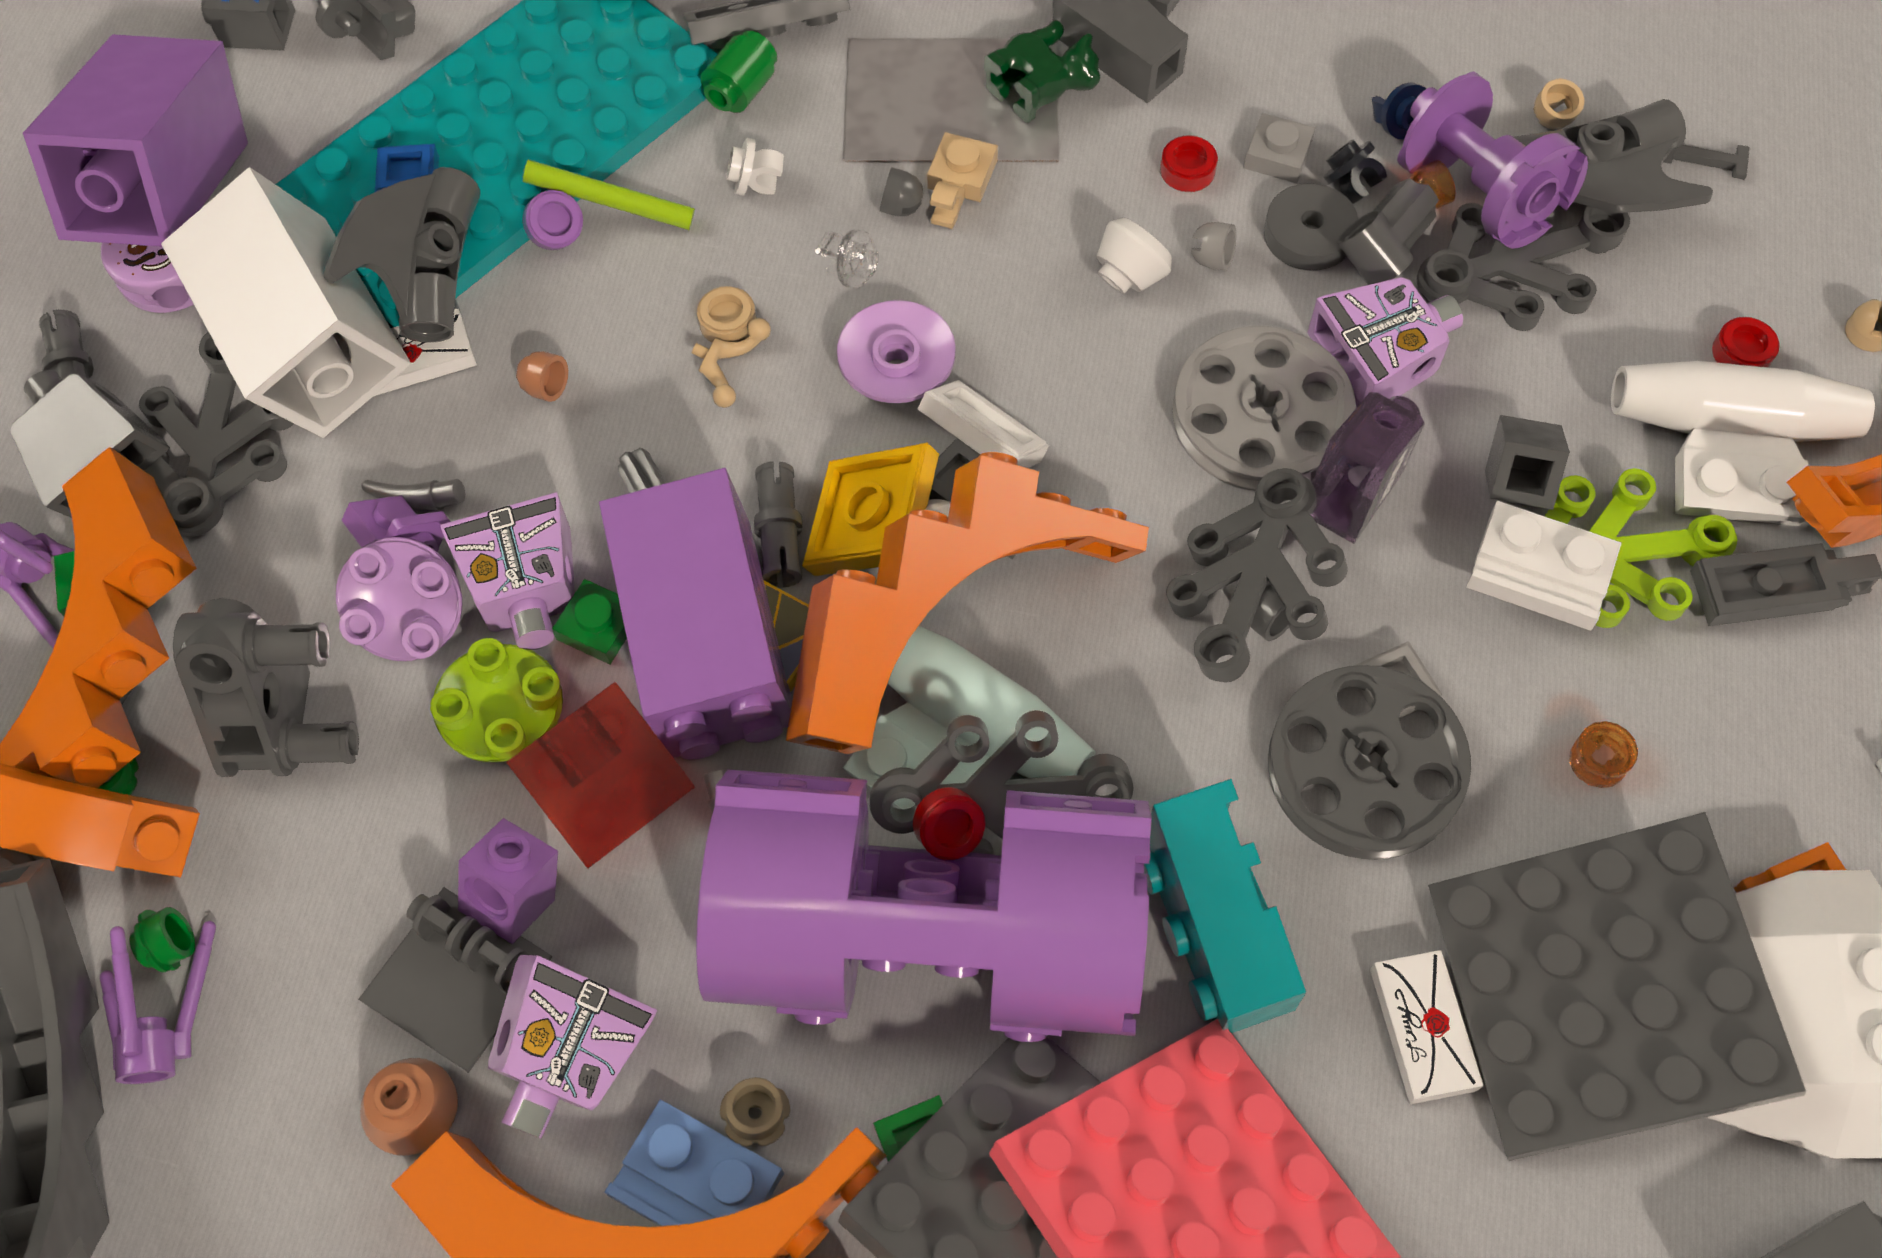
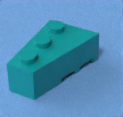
(1219, 913)

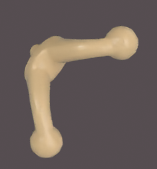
(724, 394)

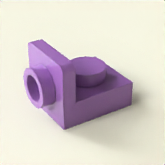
(393, 518)

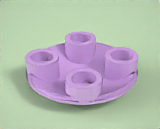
(398, 599)

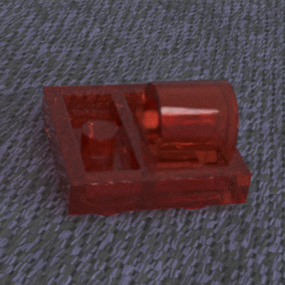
(600, 775)

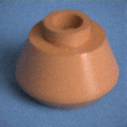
(408, 1106)

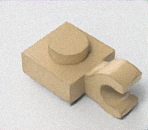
(959, 172)

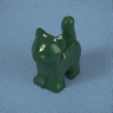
(1039, 72)

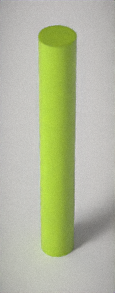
(608, 194)

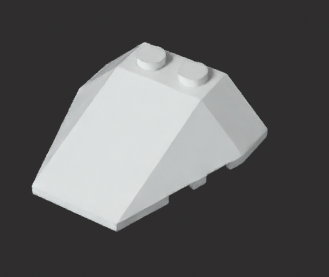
(1824, 971)

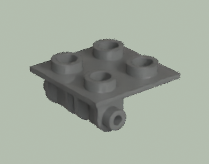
(447, 979)

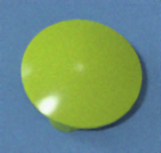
(496, 701)

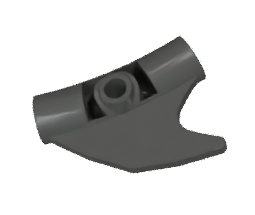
(1627, 160)
(415, 244)

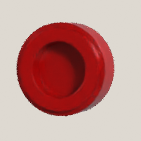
(1188, 163)
(1746, 343)
(948, 823)

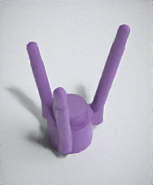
(27, 560)
(144, 1046)

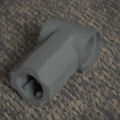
(1382, 238)

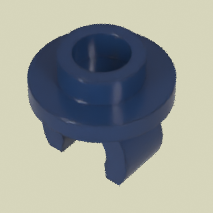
(1395, 110)

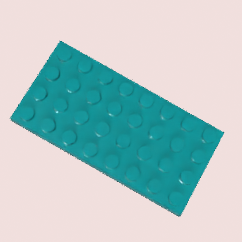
(539, 84)

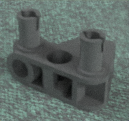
(252, 689)

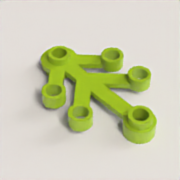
(1687, 543)

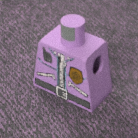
(1385, 335)
(517, 566)
(561, 1040)

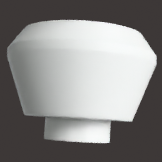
(1131, 257)

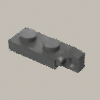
(1780, 583)

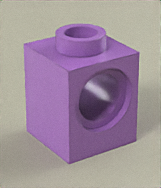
(507, 880)

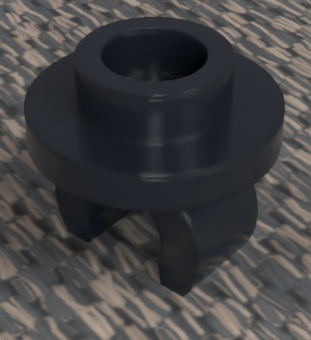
(1349, 164)

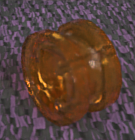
(1592, 739)

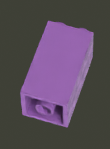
(137, 139)
(696, 615)

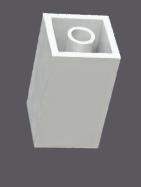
(283, 329)

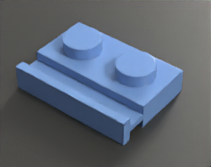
(689, 1172)

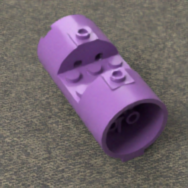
(803, 897)

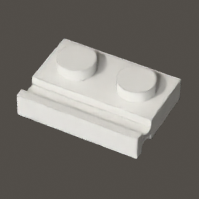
(1544, 565)

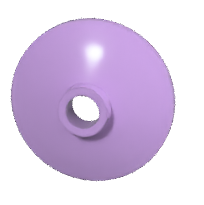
(896, 332)

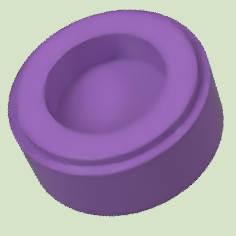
(552, 220)

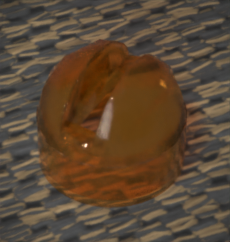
(1439, 179)

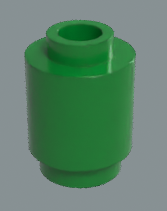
(739, 72)

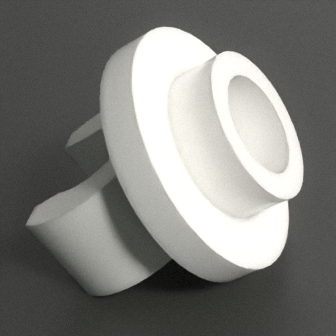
(754, 168)

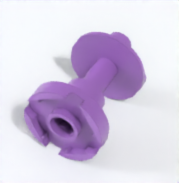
(1519, 179)

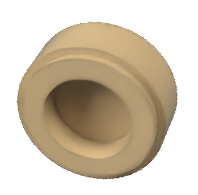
(725, 314)

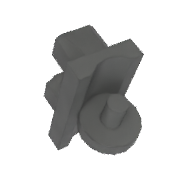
(371, 21)

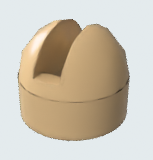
(1553, 95)
(1861, 326)

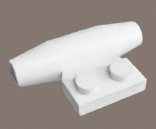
(1740, 430)

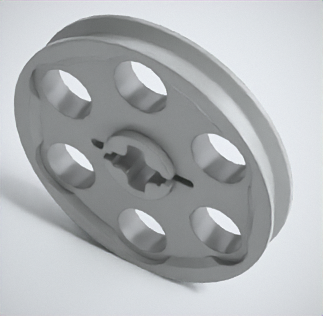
(1273, 387)

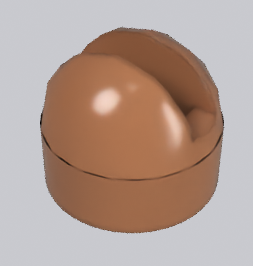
(543, 375)

